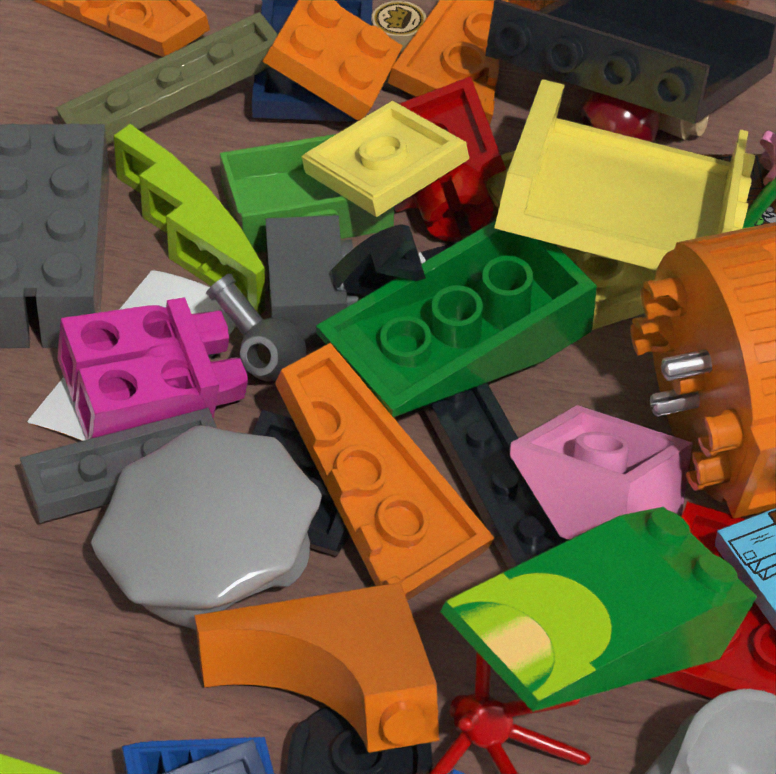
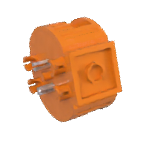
(716, 360)

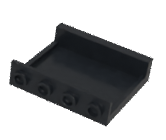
(651, 53)

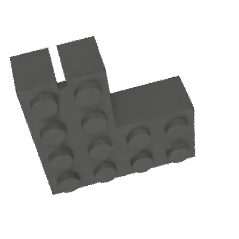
(51, 226)

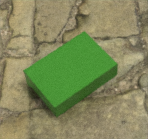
(273, 184)

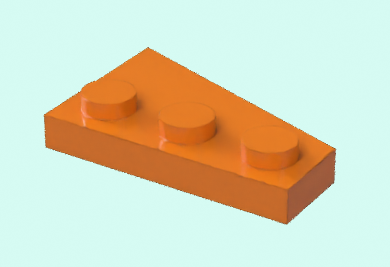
(149, 24)
(449, 49)

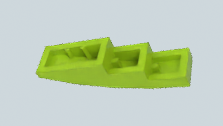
(197, 225)

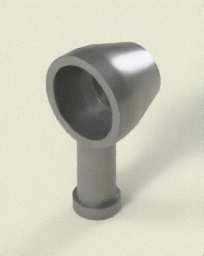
(277, 334)

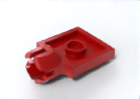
(463, 189)

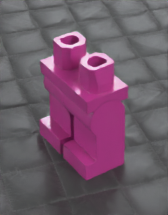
(146, 365)

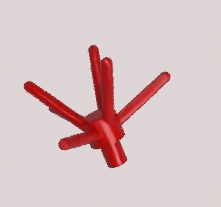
(490, 723)

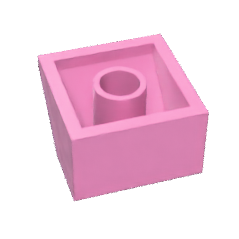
(600, 467)

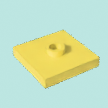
(385, 158)

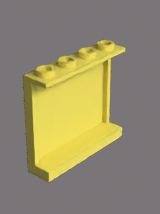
(616, 190)

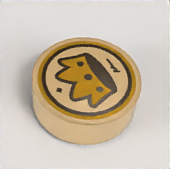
(399, 20)

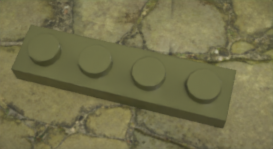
(175, 79)

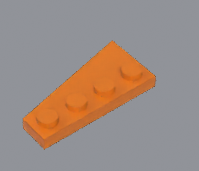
(385, 488)

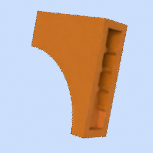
(339, 648)

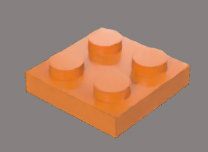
(334, 55)

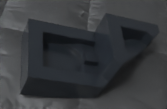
(379, 261)

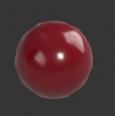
(620, 117)

